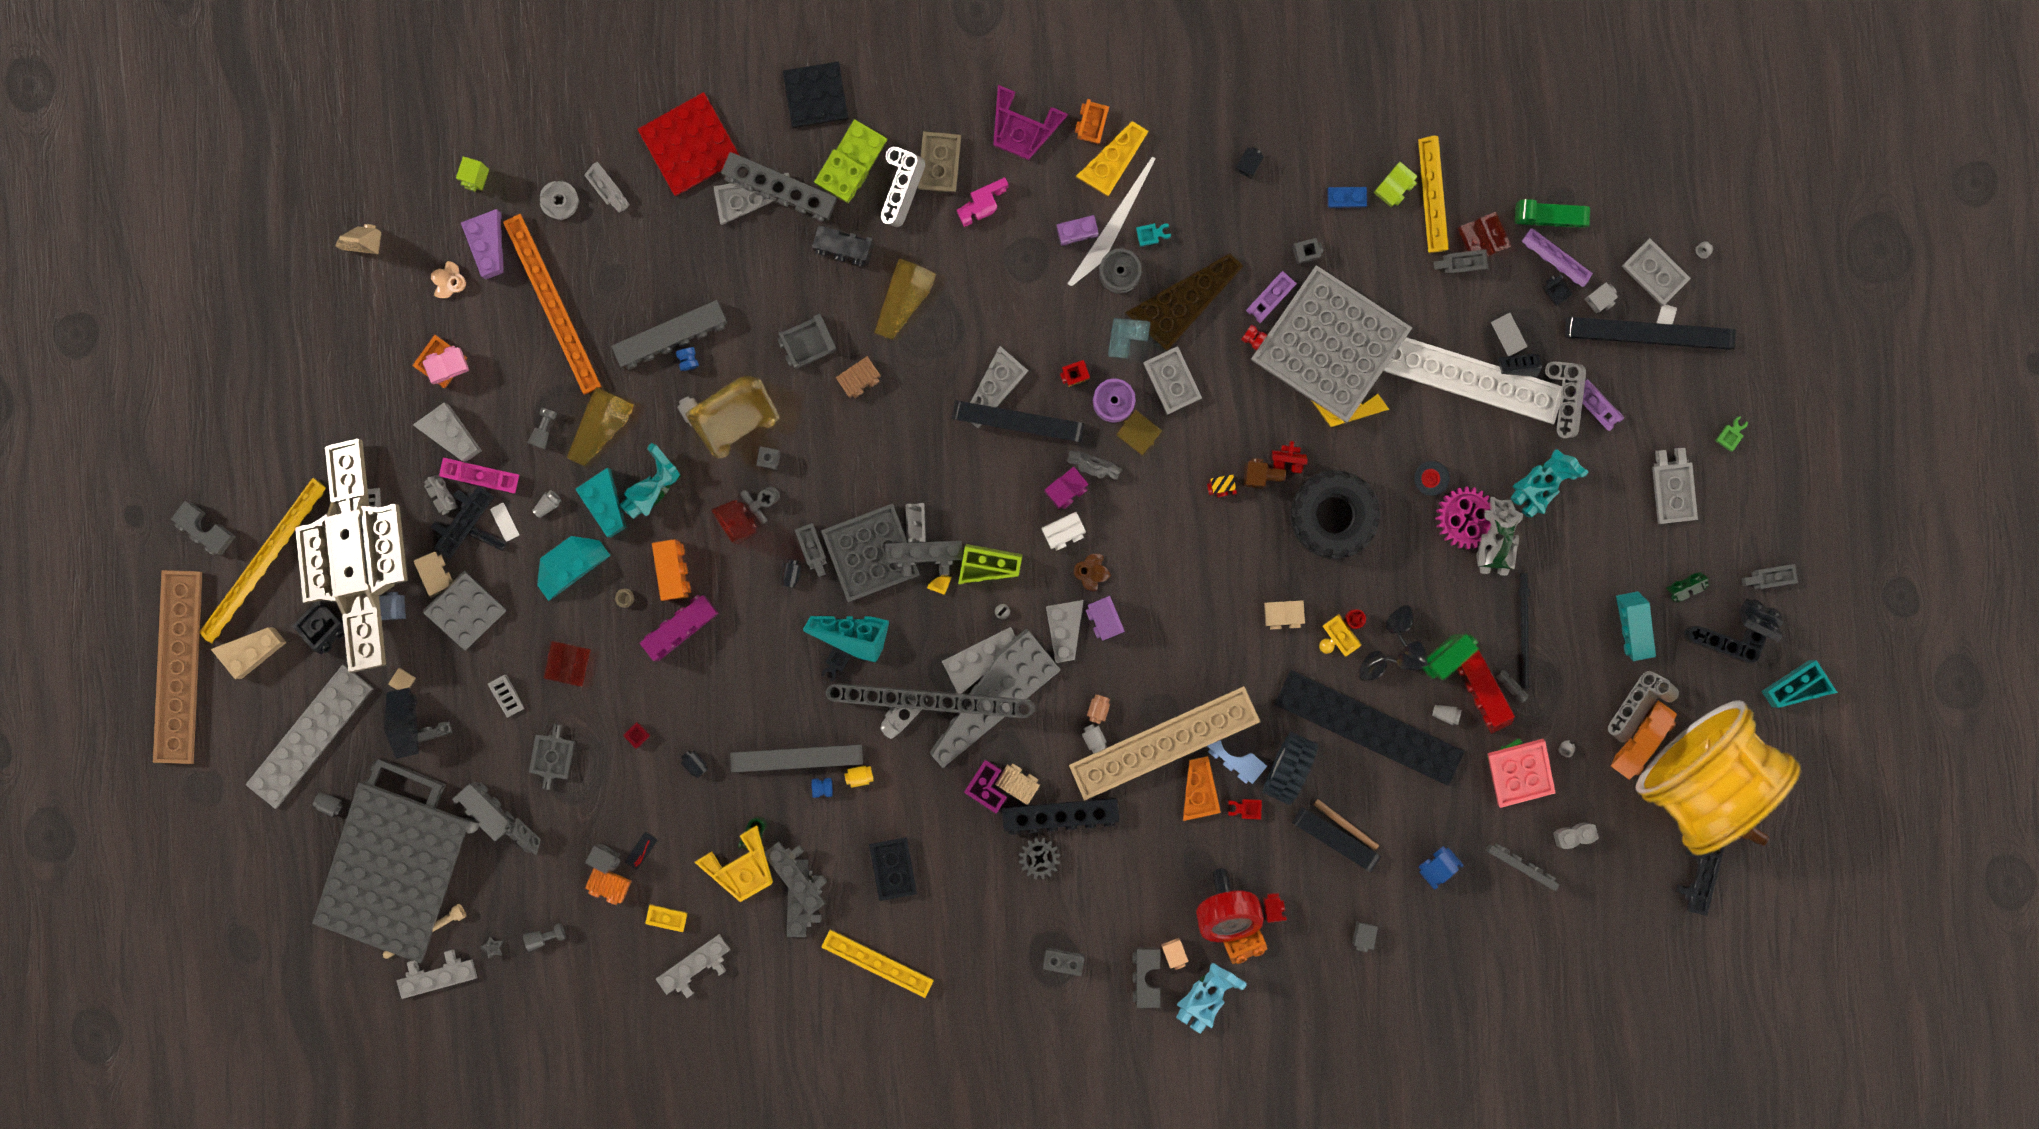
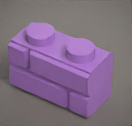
(1077, 230)

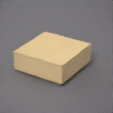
(401, 679)

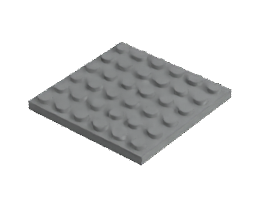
(1331, 344)

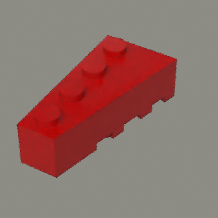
(1486, 693)

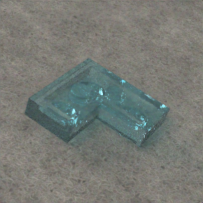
(1123, 332)

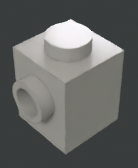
(1602, 298)

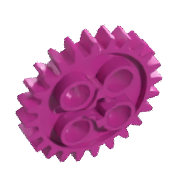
(1452, 508)

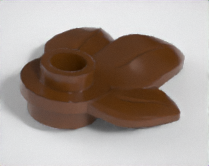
(1094, 571)

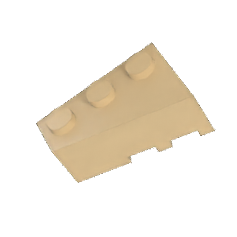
(249, 651)

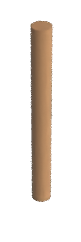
(1345, 824)

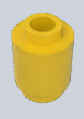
(859, 776)

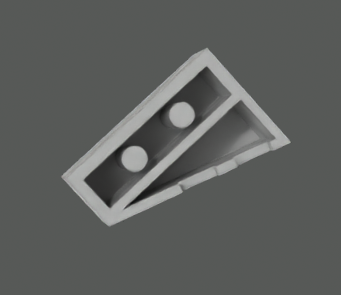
(449, 432)

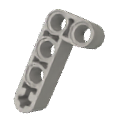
(899, 187)
(1566, 399)
(1624, 725)

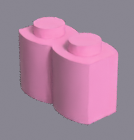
(445, 365)

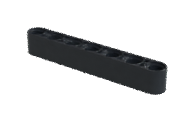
(1018, 421)

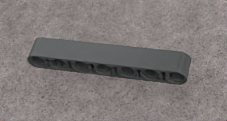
(796, 758)

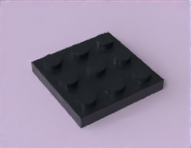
(815, 94)

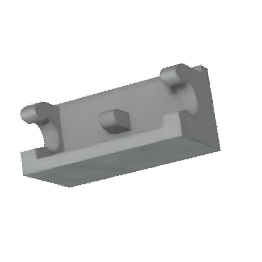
(1509, 334)
(915, 523)

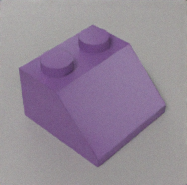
(1105, 618)

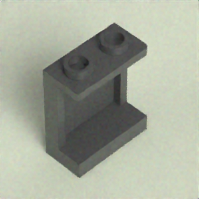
(807, 342)

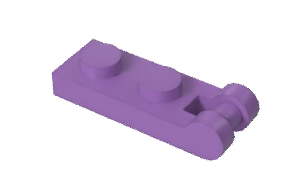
(1271, 296)
(1600, 406)

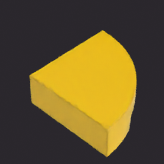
(940, 584)

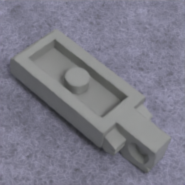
(606, 187)

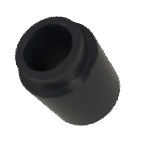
(790, 573)
(694, 763)

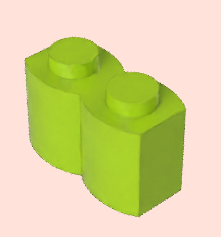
(1396, 184)

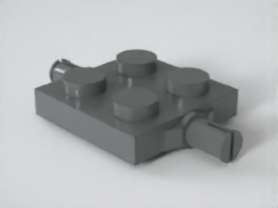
(551, 756)

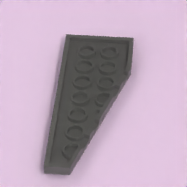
(1015, 673)

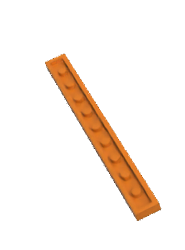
(552, 304)

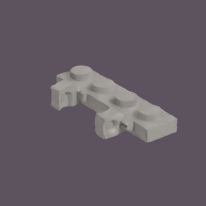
(706, 956)
(451, 973)

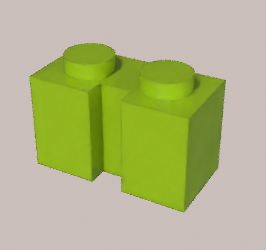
(472, 174)

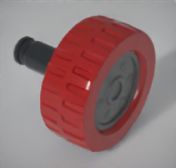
(1229, 913)

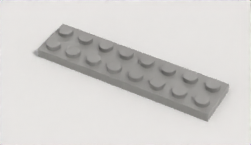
(309, 736)

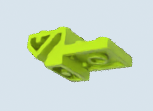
(851, 161)

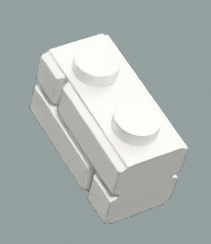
(1064, 530)

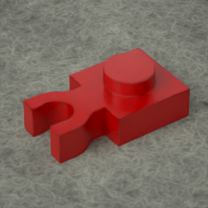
(1249, 808)

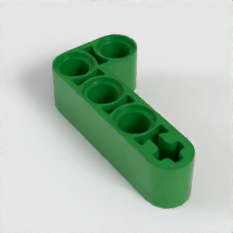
(1533, 213)

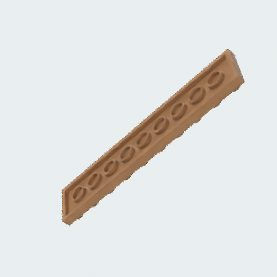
(177, 667)

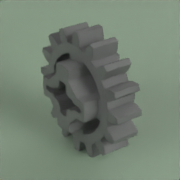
(1046, 863)

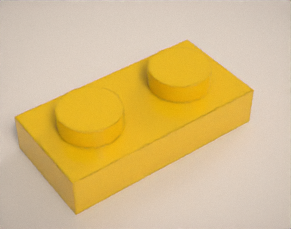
(666, 918)

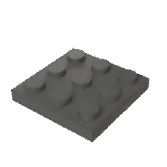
(464, 610)

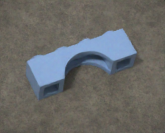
(1248, 766)

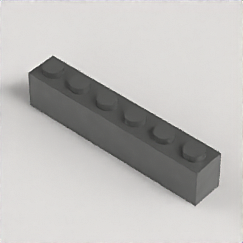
(670, 334)

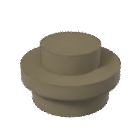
(624, 598)

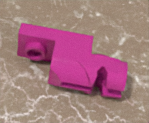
(983, 202)

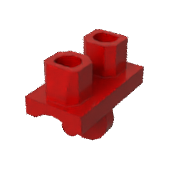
(1297, 460)

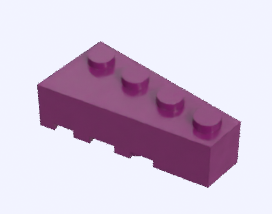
(679, 628)

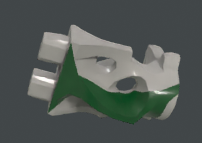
(1503, 521)

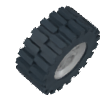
(1290, 768)

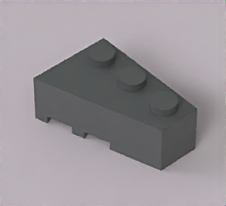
(484, 809)

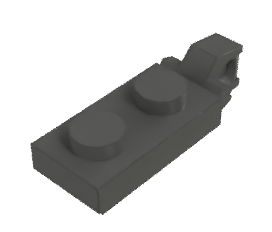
(1463, 261)
(812, 548)
(1772, 577)
(428, 733)

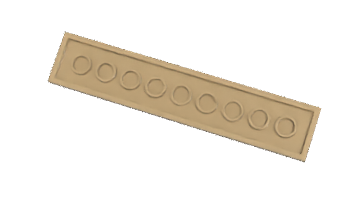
(1164, 743)

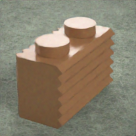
(859, 377)

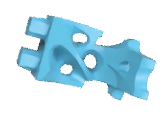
(1199, 999)

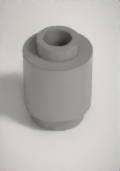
(685, 405)
(1094, 738)

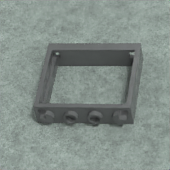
(437, 787)

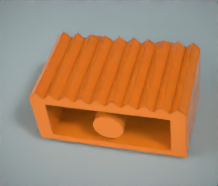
(608, 885)

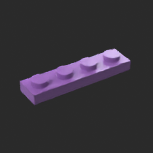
(1557, 257)

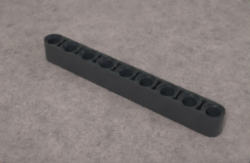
(1650, 333)

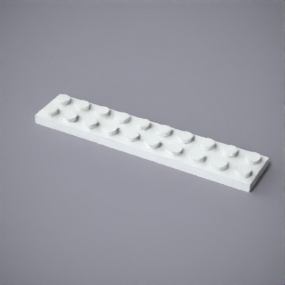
(1476, 380)

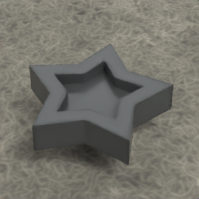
(492, 947)

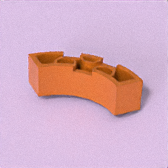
(1651, 732)

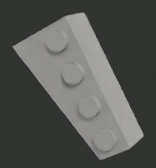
(971, 663)

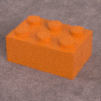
(671, 570)

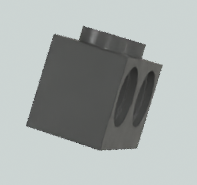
(603, 858)
(1063, 961)

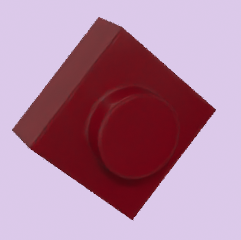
(636, 735)

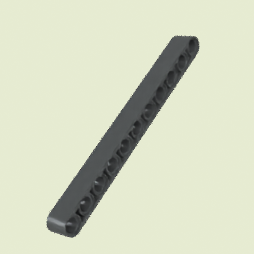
(921, 703)

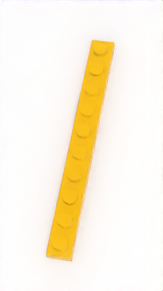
(262, 560)

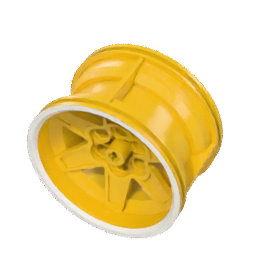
(1718, 778)

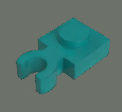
(1149, 234)

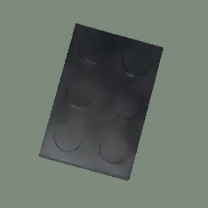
(893, 868)

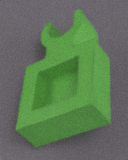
(1730, 435)

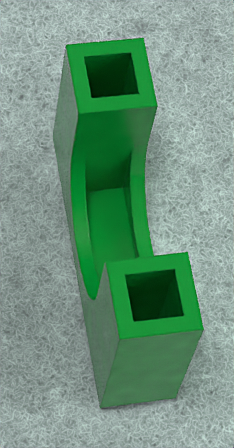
(1450, 655)

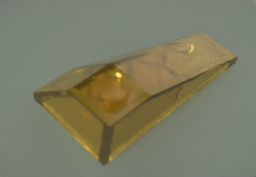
(906, 291)
(600, 422)

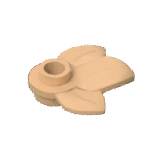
(445, 280)

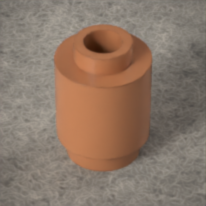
(1098, 709)

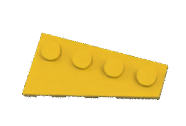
(1110, 164)

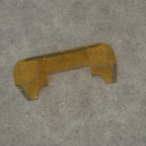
(732, 414)

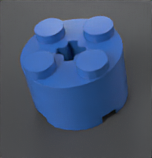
(1440, 868)

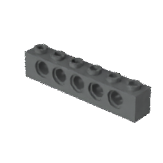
(735, 163)

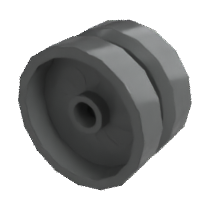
(1117, 282)

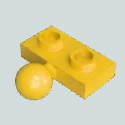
(1340, 635)

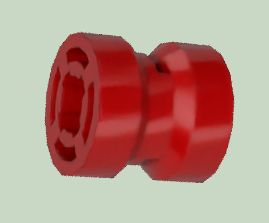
(1250, 334)
(1355, 619)

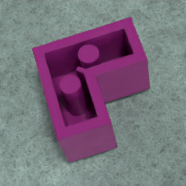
(1066, 488)
(981, 787)

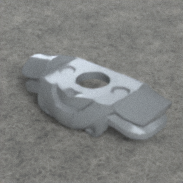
(892, 724)

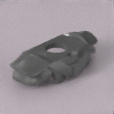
(1096, 469)

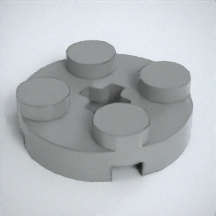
(548, 200)

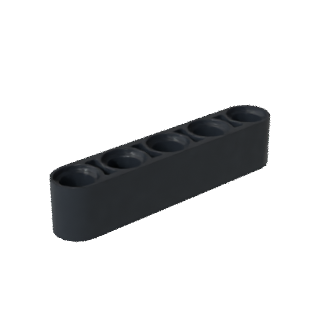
(1336, 839)

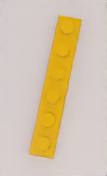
(1433, 194)
(877, 963)

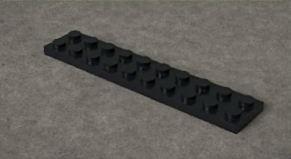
(1369, 727)

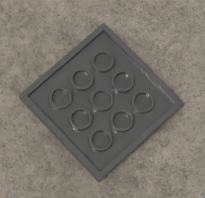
(859, 552)

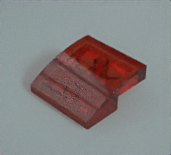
(1485, 234)
(566, 663)

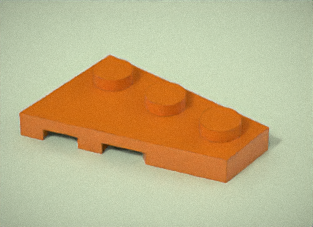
(1200, 790)

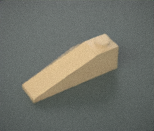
(361, 239)

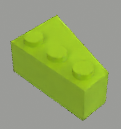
(987, 564)

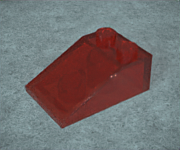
(735, 521)

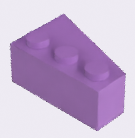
(485, 241)

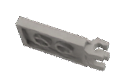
(1674, 488)

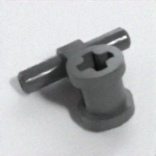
(753, 506)

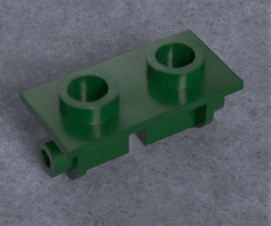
(1695, 582)

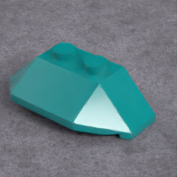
(568, 564)

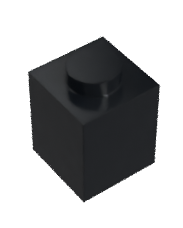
(1249, 162)

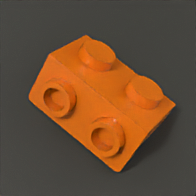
(1092, 122)

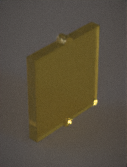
(1139, 432)

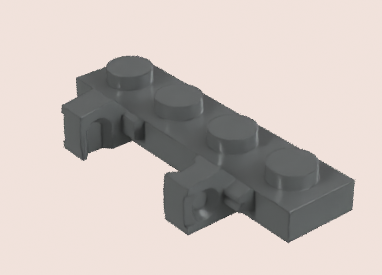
(910, 553)
(1515, 861)
(803, 889)
(797, 917)

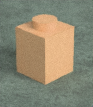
(1175, 953)

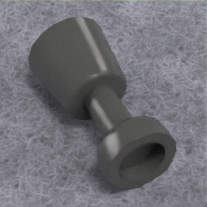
(539, 435)
(537, 939)

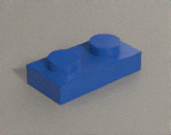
(1347, 197)

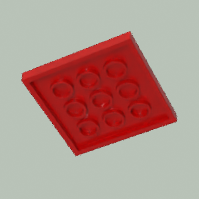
(688, 143)

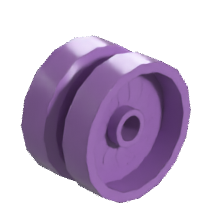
(1102, 400)

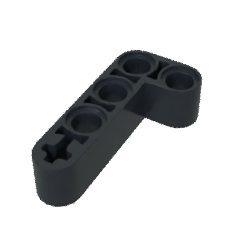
(1722, 643)

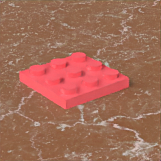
(1521, 773)

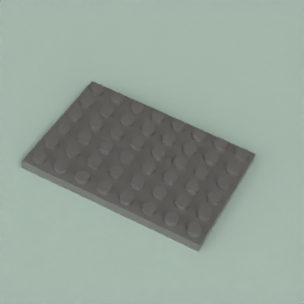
(390, 872)

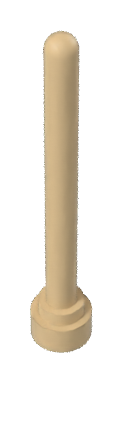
(456, 913)

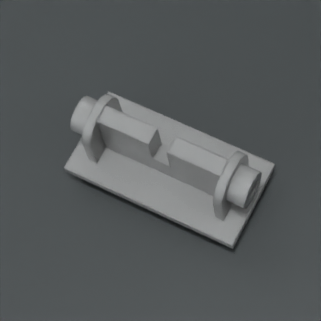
(436, 486)

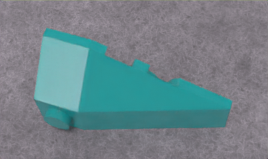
(856, 637)

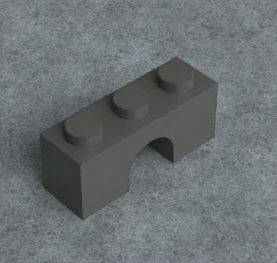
(189, 519)
(1145, 959)

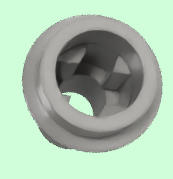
(546, 504)
(1447, 714)

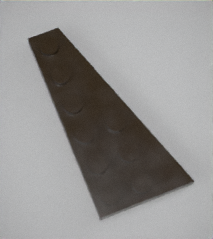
(1182, 303)

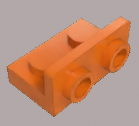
(1244, 948)

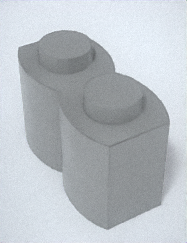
(1571, 837)

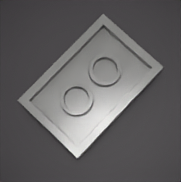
(1656, 272)
(1172, 380)

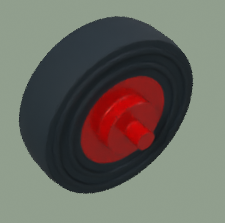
(1432, 478)

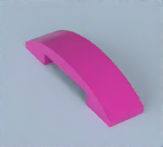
(479, 475)

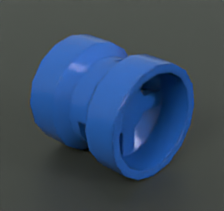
(687, 359)
(822, 787)

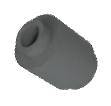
(328, 804)

